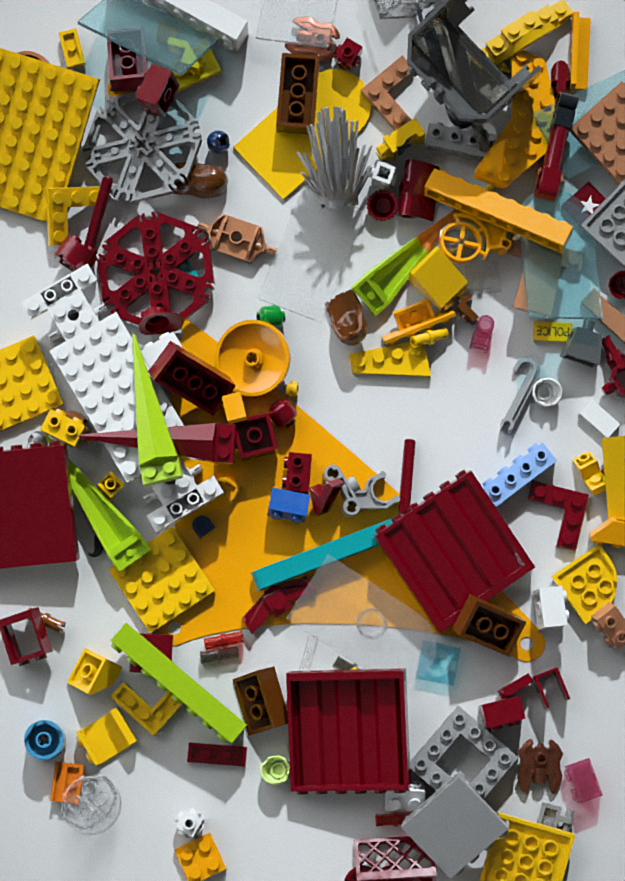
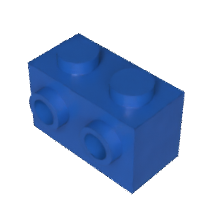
(288, 505)

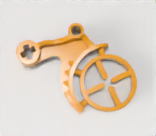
(494, 238)

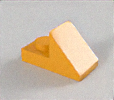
(234, 408)

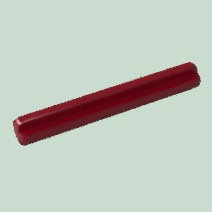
(98, 212)
(406, 475)

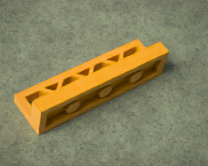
(579, 52)

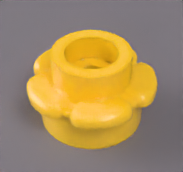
(292, 389)

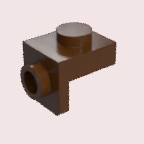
(466, 312)

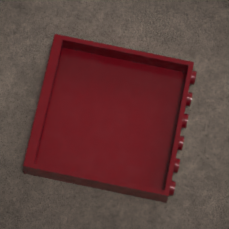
(36, 506)

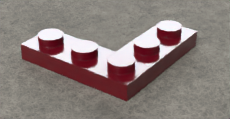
(571, 501)

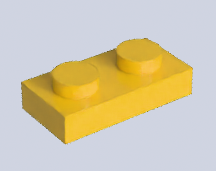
(72, 48)

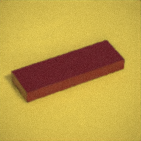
(217, 754)

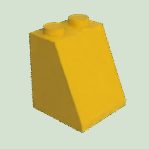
(438, 280)

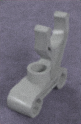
(355, 496)

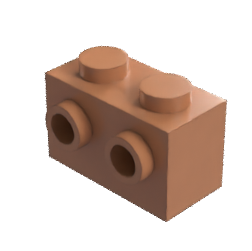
(611, 624)

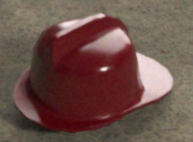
(158, 321)

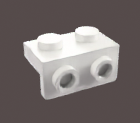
(406, 801)

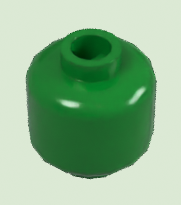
(271, 315)

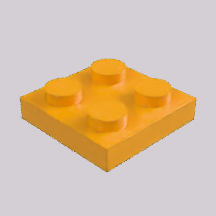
(200, 858)

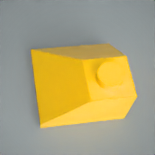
(93, 673)

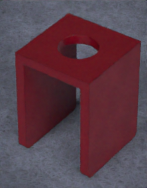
(560, 682)

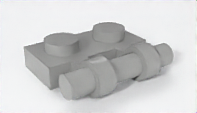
(550, 815)

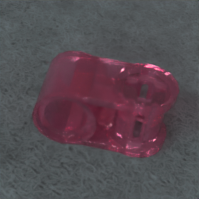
(482, 337)

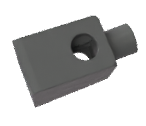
(583, 345)

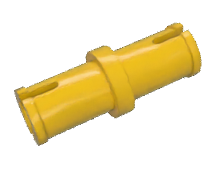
(429, 337)

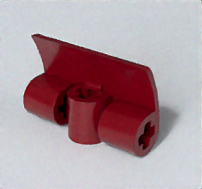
(411, 190)

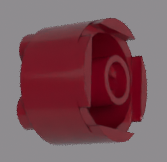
(74, 254)

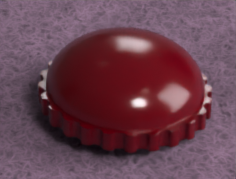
(382, 205)

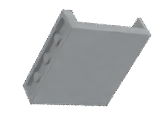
(454, 826)

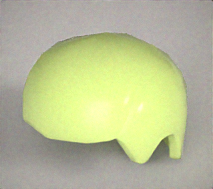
(275, 770)

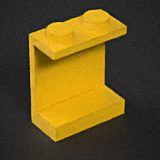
(106, 737)

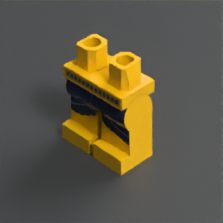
(400, 140)

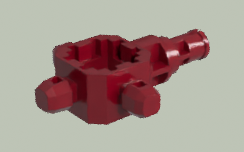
(616, 362)

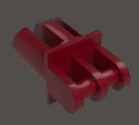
(560, 76)

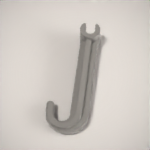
(523, 393)

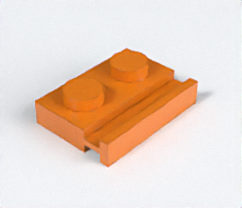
(64, 775)

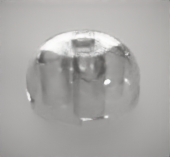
(95, 807)

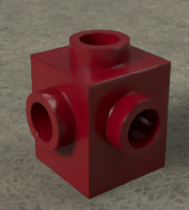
(348, 54)

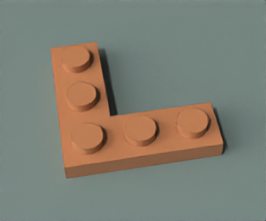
(377, 93)

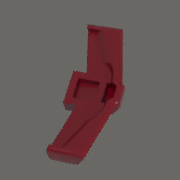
(274, 601)

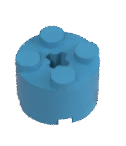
(33, 740)

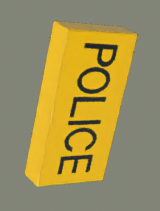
(551, 331)

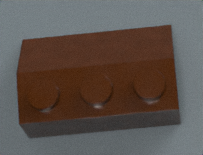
(261, 700)

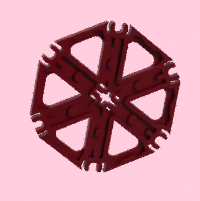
(153, 254)

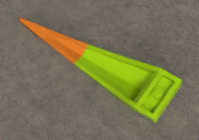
(385, 279)

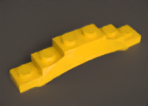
(526, 31)

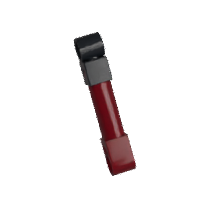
(560, 125)

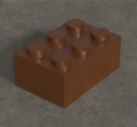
(489, 625)

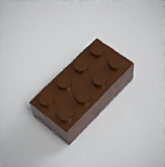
(297, 93)

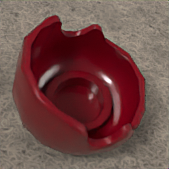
(617, 285)

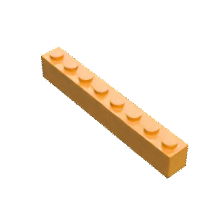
(498, 210)

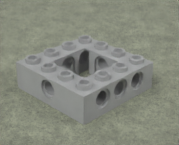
(461, 722)

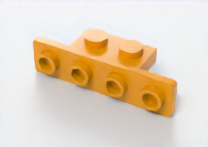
(416, 318)

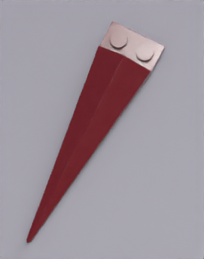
(200, 442)

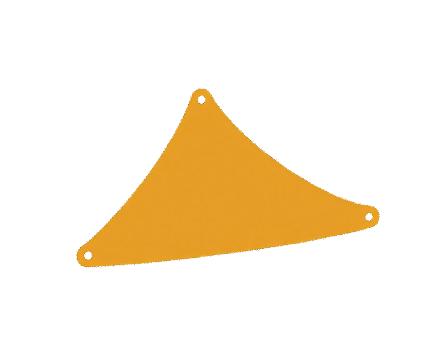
(251, 540)

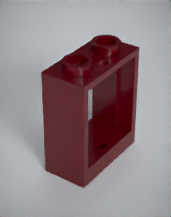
(10, 640)

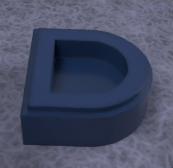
(202, 526)

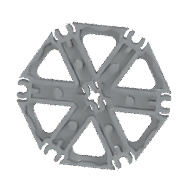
(135, 161)

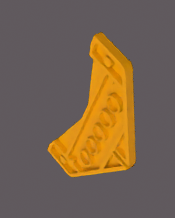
(521, 140)

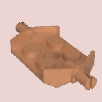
(250, 245)

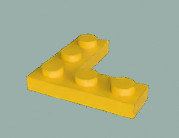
(57, 215)
(150, 718)

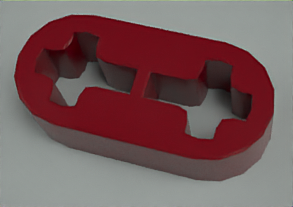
(515, 686)

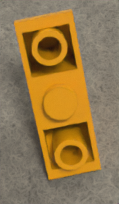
(610, 532)

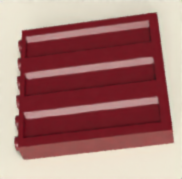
(453, 549)
(348, 731)

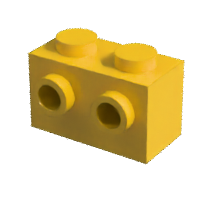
(63, 428)

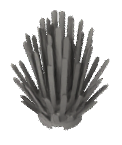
(337, 173)

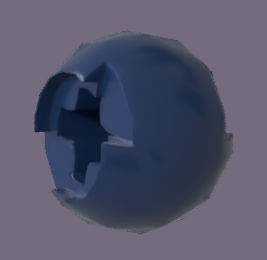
(218, 142)

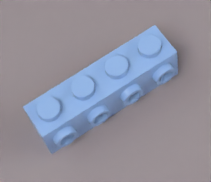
(519, 474)

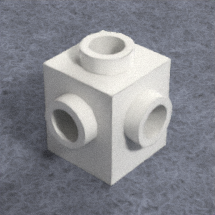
(383, 169)
(197, 821)

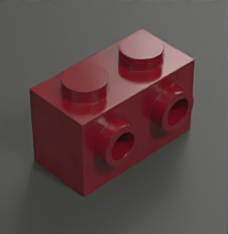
(298, 472)

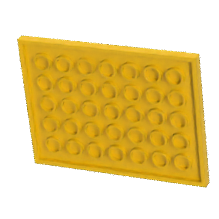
(40, 129)

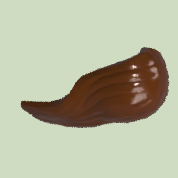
(204, 181)
(347, 318)

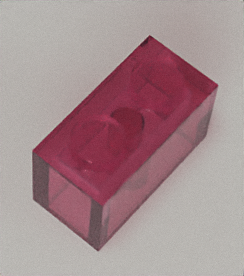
(583, 780)

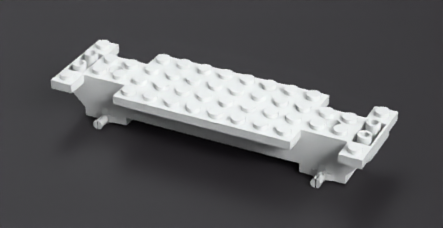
(101, 374)

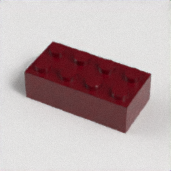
(191, 378)

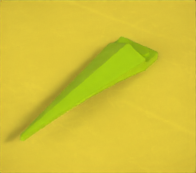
(155, 446)
(116, 534)

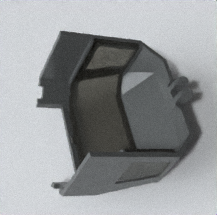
(458, 68)

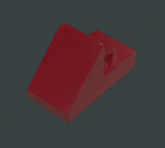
(324, 496)

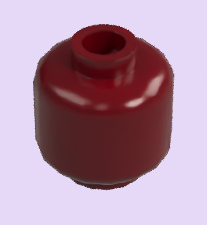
(282, 413)

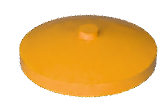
(253, 357)

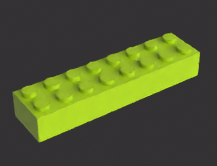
(174, 679)

